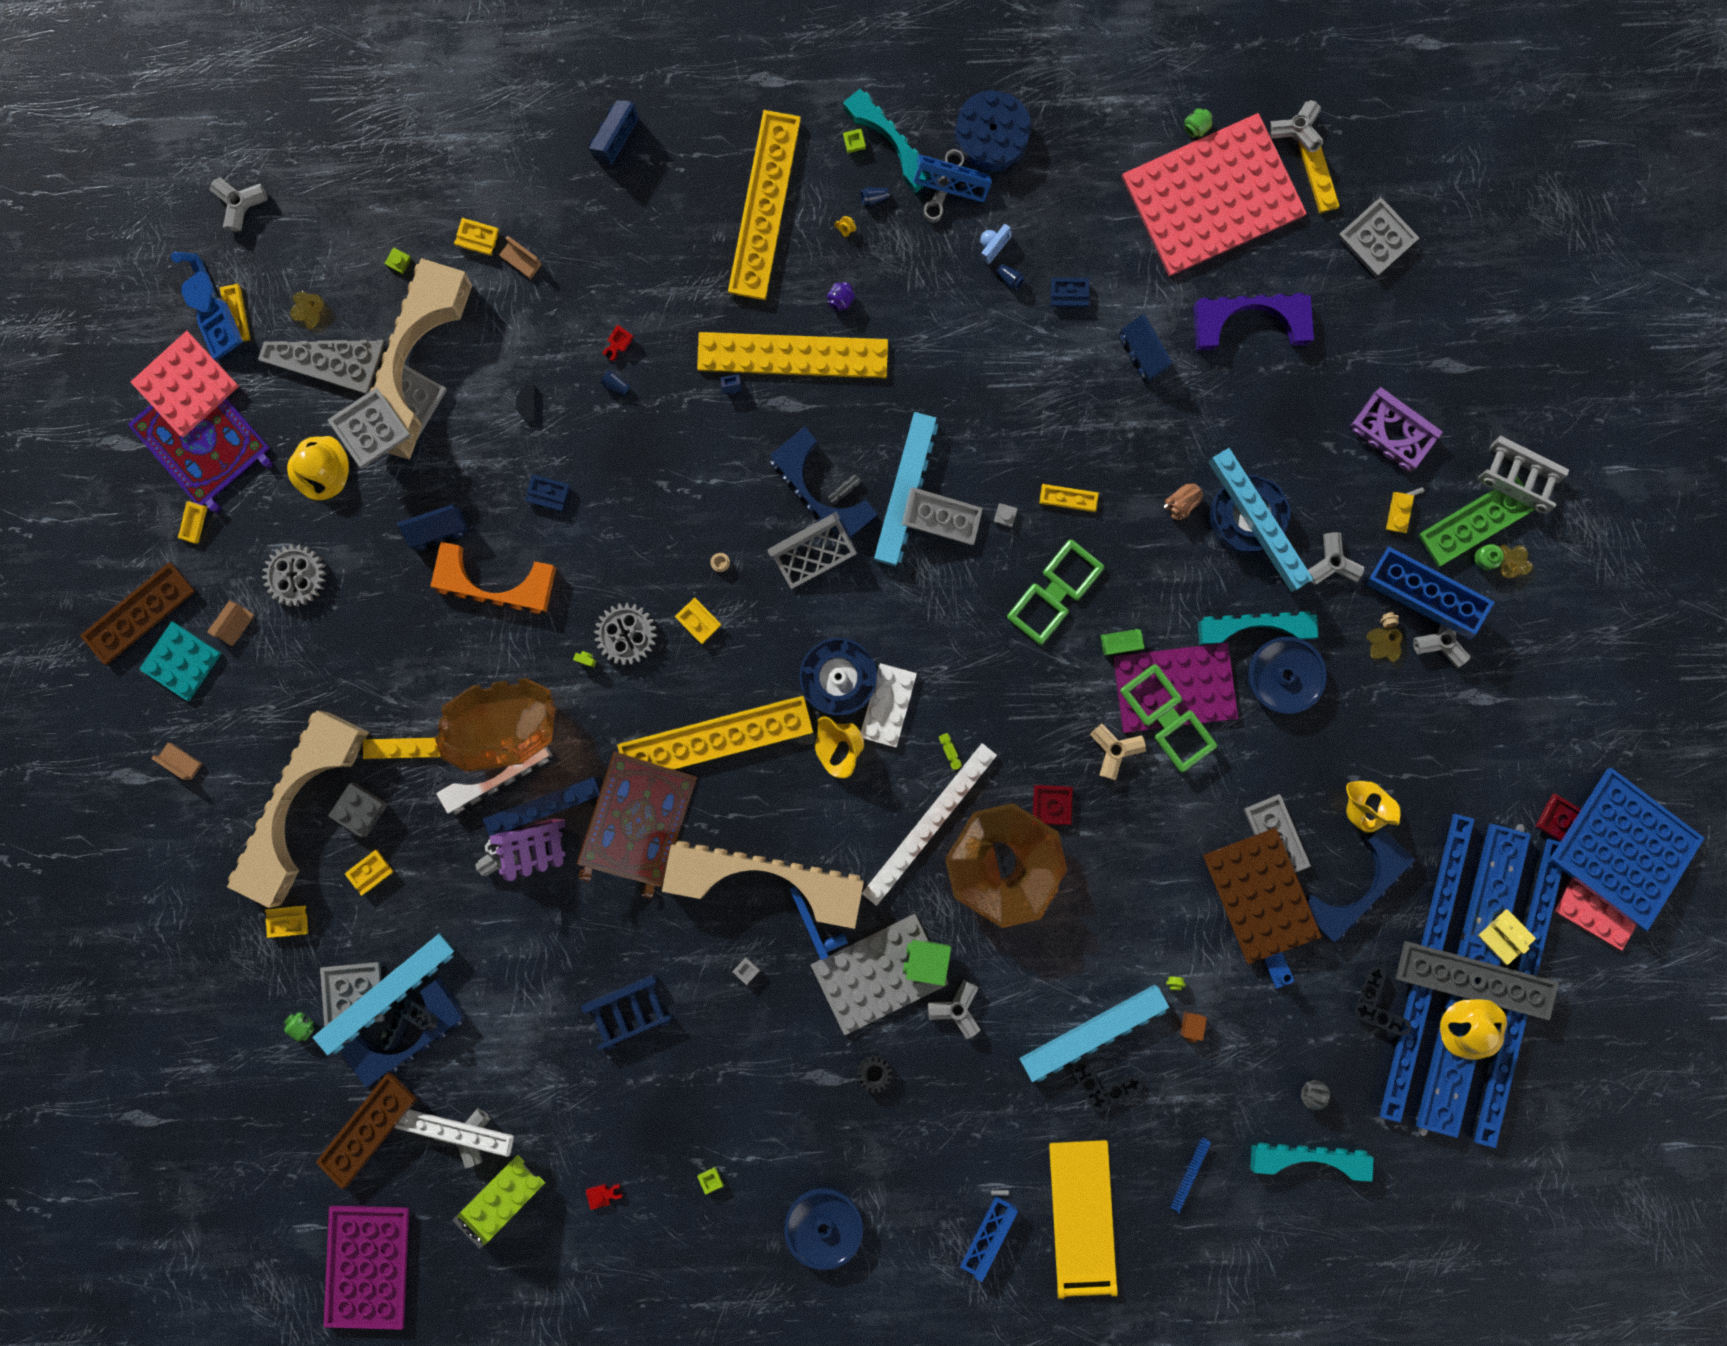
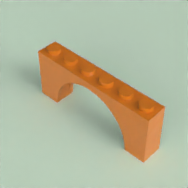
(531, 593)

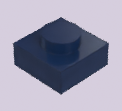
(730, 384)

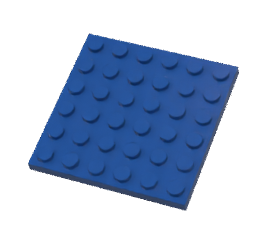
(1627, 849)

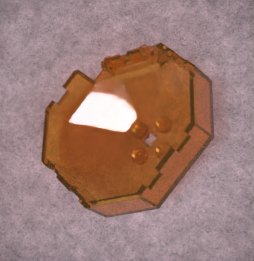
(494, 719)
(976, 874)

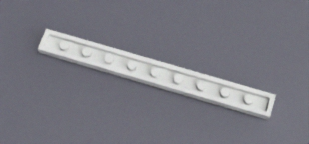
(929, 824)

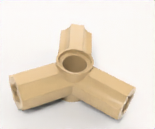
(1127, 747)

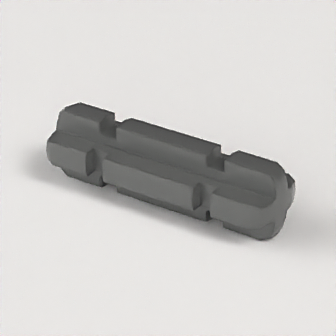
(844, 489)

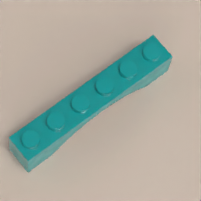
(864, 112)
(1216, 631)
(1273, 1159)

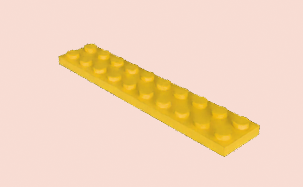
(764, 205)
(792, 355)
(723, 735)

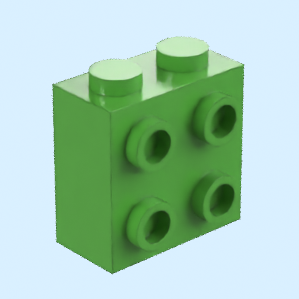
(927, 962)

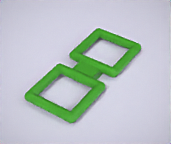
(1055, 592)
(1168, 718)

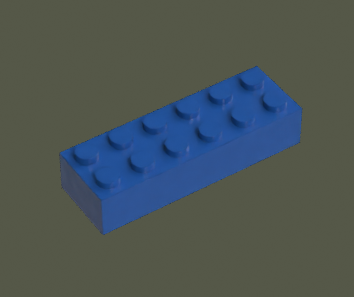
(1430, 593)

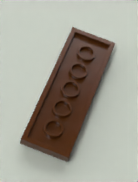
(137, 613)
(366, 1130)

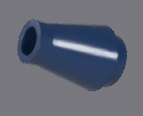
(873, 195)
(1011, 277)
(614, 382)

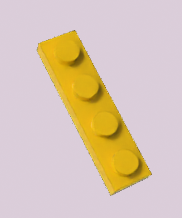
(1319, 179)
(400, 748)

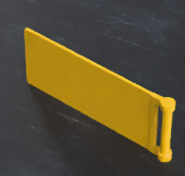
(1082, 1217)

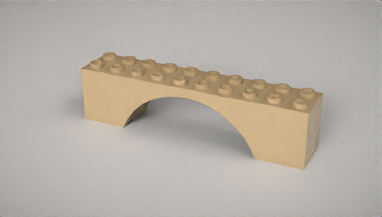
(432, 299)
(265, 867)
(696, 869)

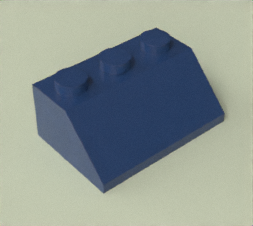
(614, 131)
(1145, 348)
(433, 527)

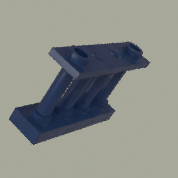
(611, 1000)

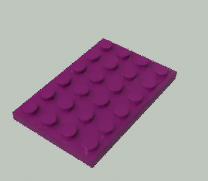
(1197, 673)
(366, 1267)

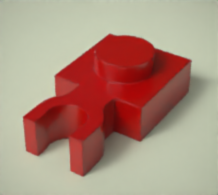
(619, 341)
(600, 1195)

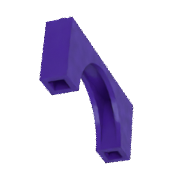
(1291, 311)

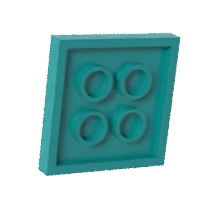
(180, 661)

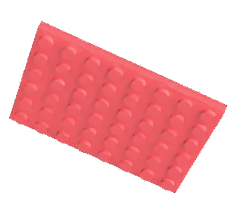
(1213, 194)

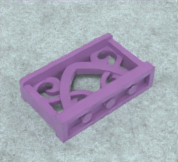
(1401, 411)

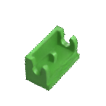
(1122, 642)

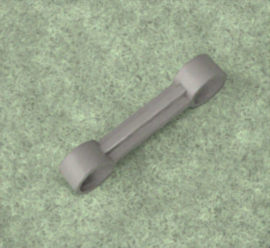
(939, 196)

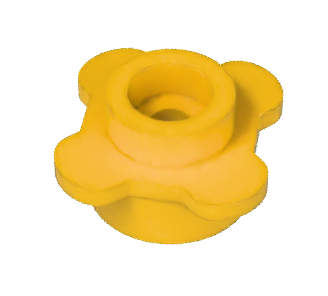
(845, 225)

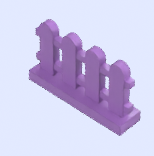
(520, 836)

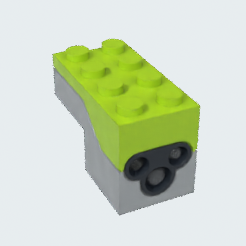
(498, 1202)

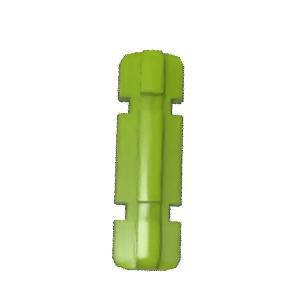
(950, 751)

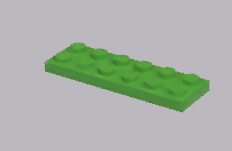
(1472, 525)

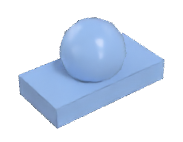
(994, 242)

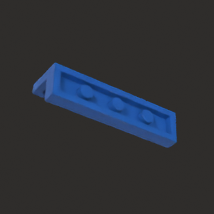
(955, 172)
(996, 1241)

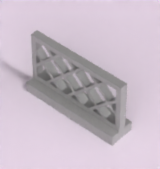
(809, 534)

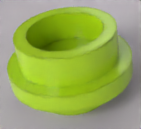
(1176, 983)

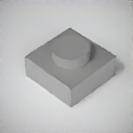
(1005, 515)
(746, 970)

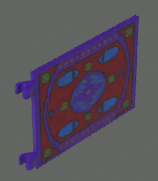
(208, 455)

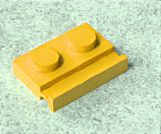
(476, 236)
(698, 620)
(369, 872)
(286, 921)

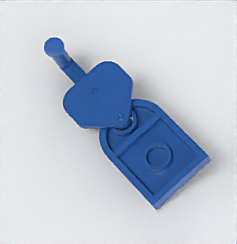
(212, 312)

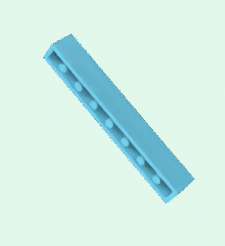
(908, 476)
(1260, 520)
(383, 994)
(1094, 1033)

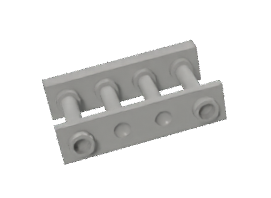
(1535, 463)

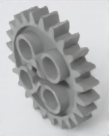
(277, 577)
(610, 642)

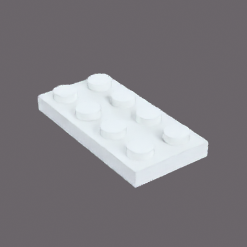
(888, 705)

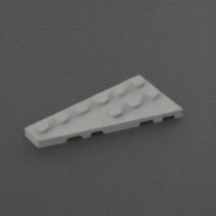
(336, 362)

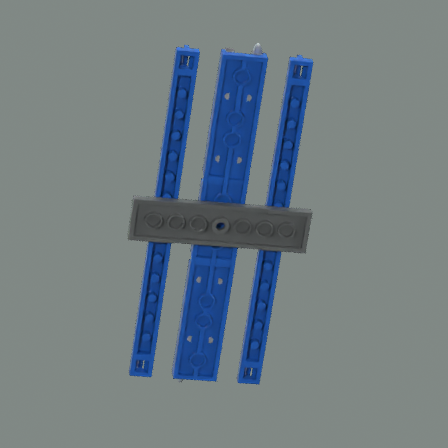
(1473, 976)

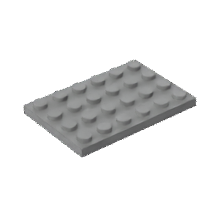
(868, 978)

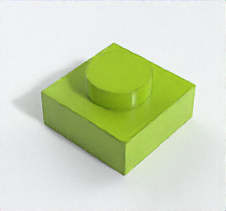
(854, 141)
(397, 260)
(585, 658)
(710, 1180)

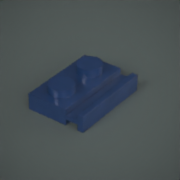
(1069, 292)
(547, 492)

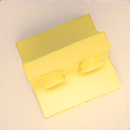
(1506, 937)

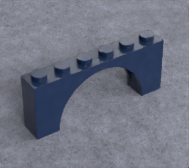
(790, 461)
(543, 806)
(1390, 863)
(373, 1063)

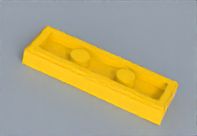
(233, 297)
(1068, 498)

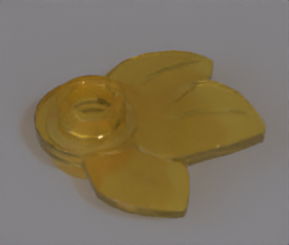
(303, 308)
(1516, 559)
(1383, 645)

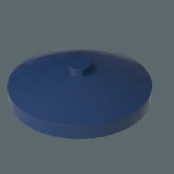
(1287, 675)
(823, 1228)

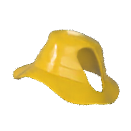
(322, 463)
(827, 740)
(1388, 809)
(1483, 1036)

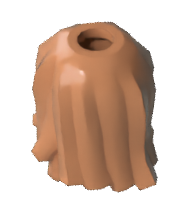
(1184, 501)

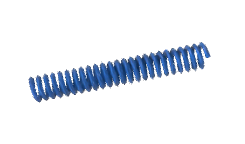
(1196, 1169)

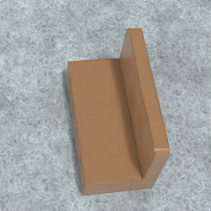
(520, 258)
(231, 622)
(178, 762)

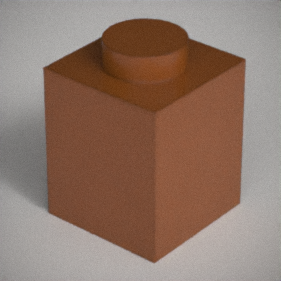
(1193, 1027)

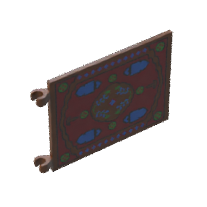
(636, 821)

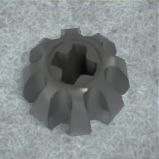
(1315, 1095)

